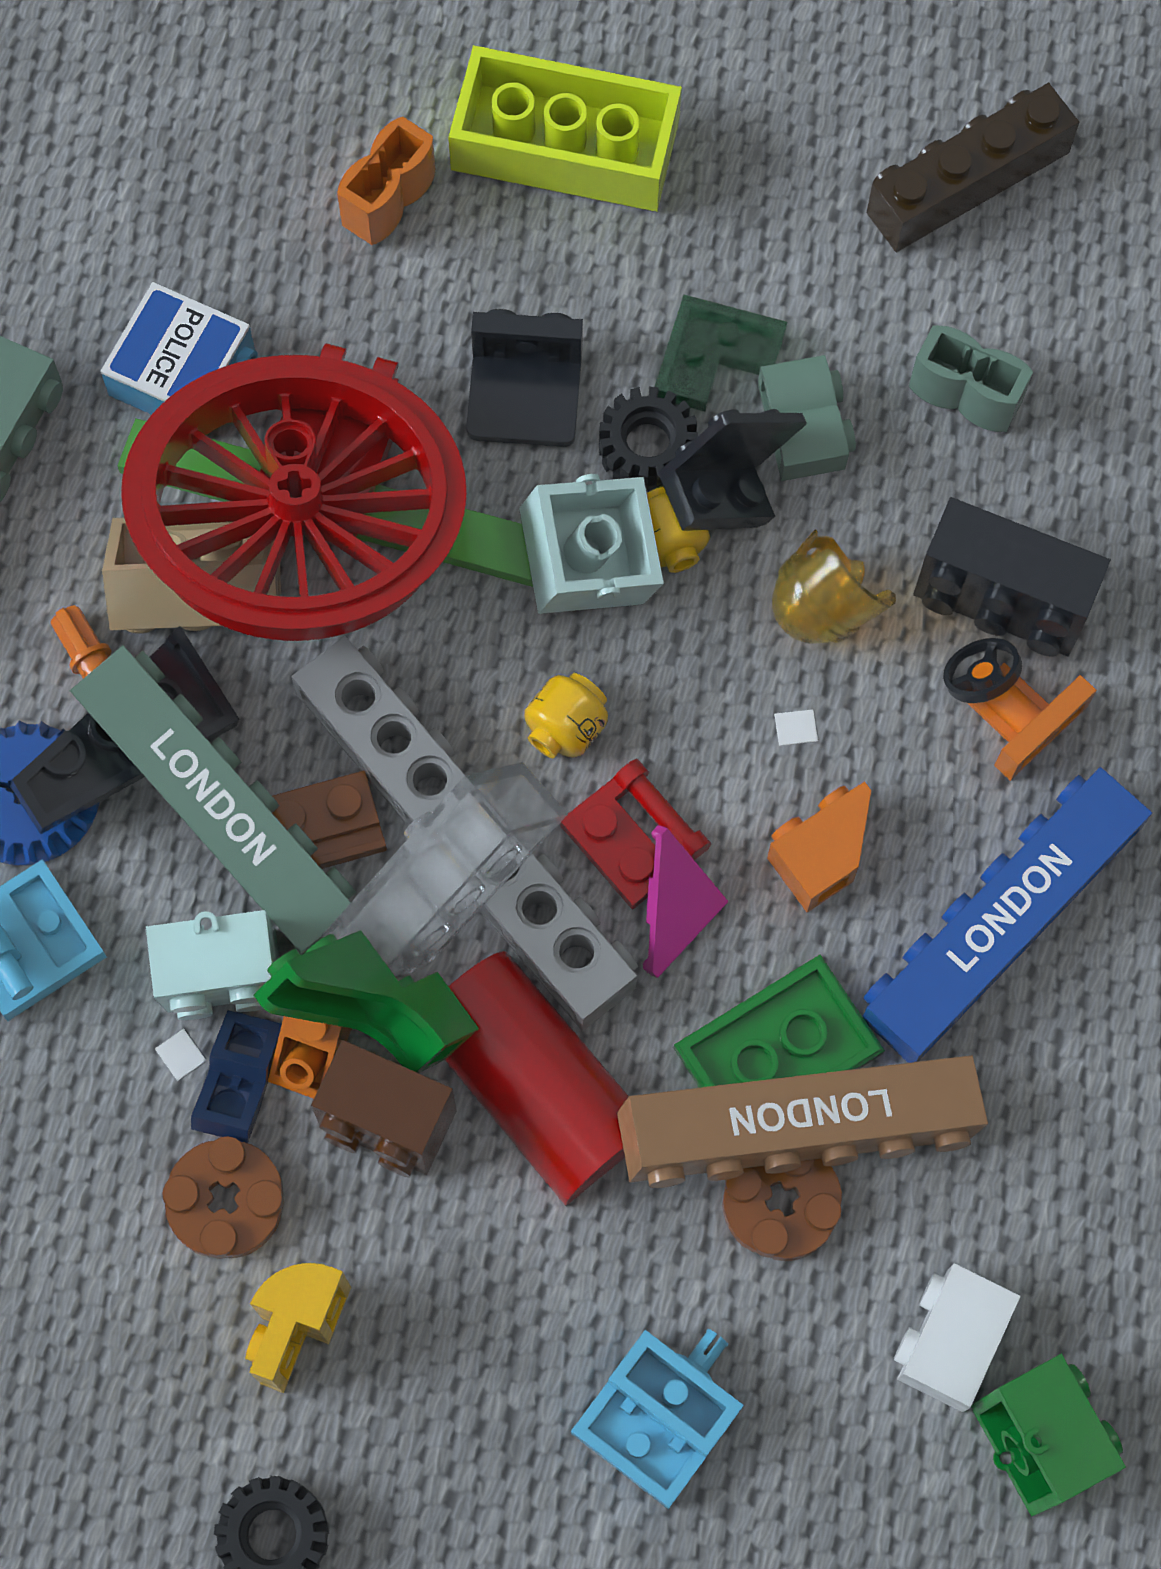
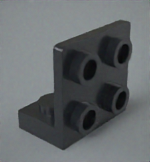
(715, 475)

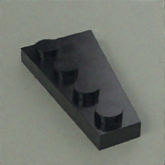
(89, 766)

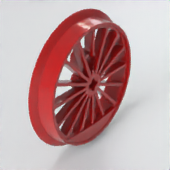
(292, 495)

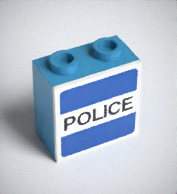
(171, 345)

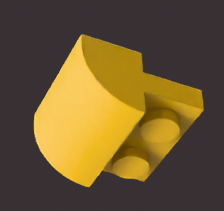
(297, 1304)

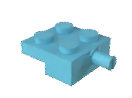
(659, 1415)

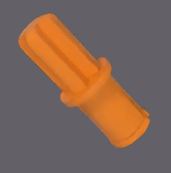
(79, 640)

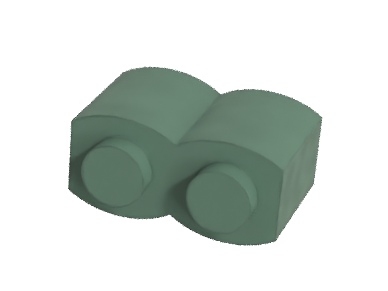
(961, 375)
(814, 390)

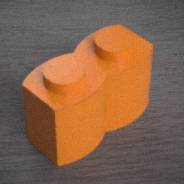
(386, 180)

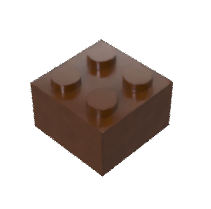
(383, 1109)

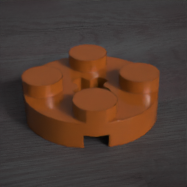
(258, 1201)
(770, 1231)

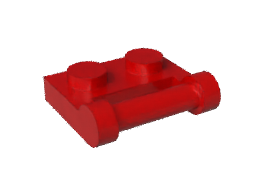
(615, 840)

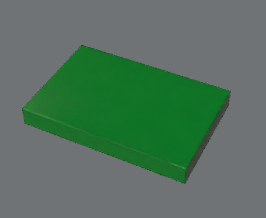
(783, 1031)

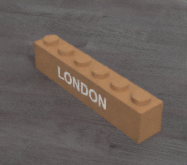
(801, 1120)

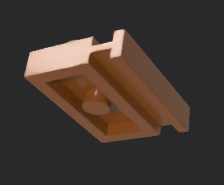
(336, 818)

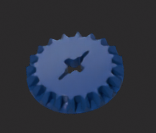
(18, 835)

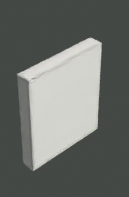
(796, 727)
(180, 1054)

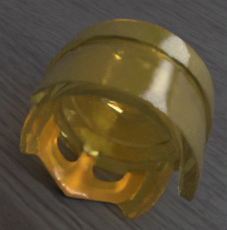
(822, 593)

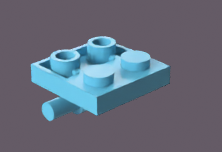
(40, 940)

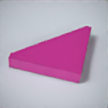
(678, 902)

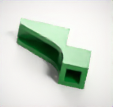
(353, 988)

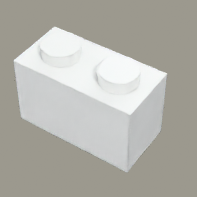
(956, 1337)

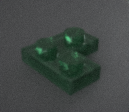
(713, 336)

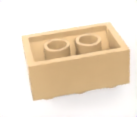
(142, 602)

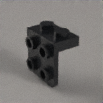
(524, 378)

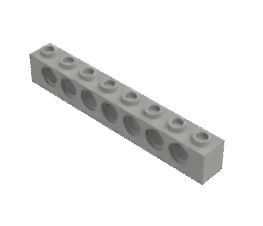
(346, 672)

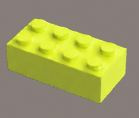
(564, 128)

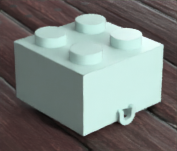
(590, 544)
(211, 966)

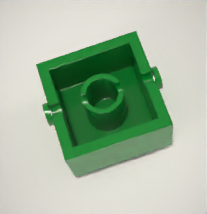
(1050, 1433)

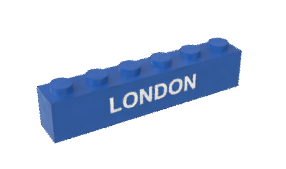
(1005, 916)

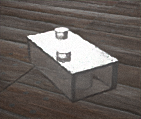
(451, 866)

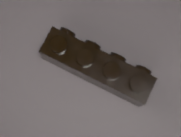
(971, 166)

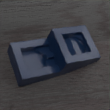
(236, 1077)

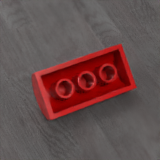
(537, 1078)

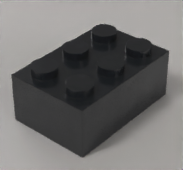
(1009, 578)

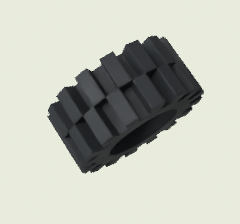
(639, 411)
(266, 1495)

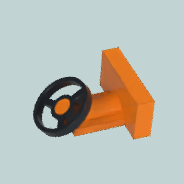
(1012, 704)

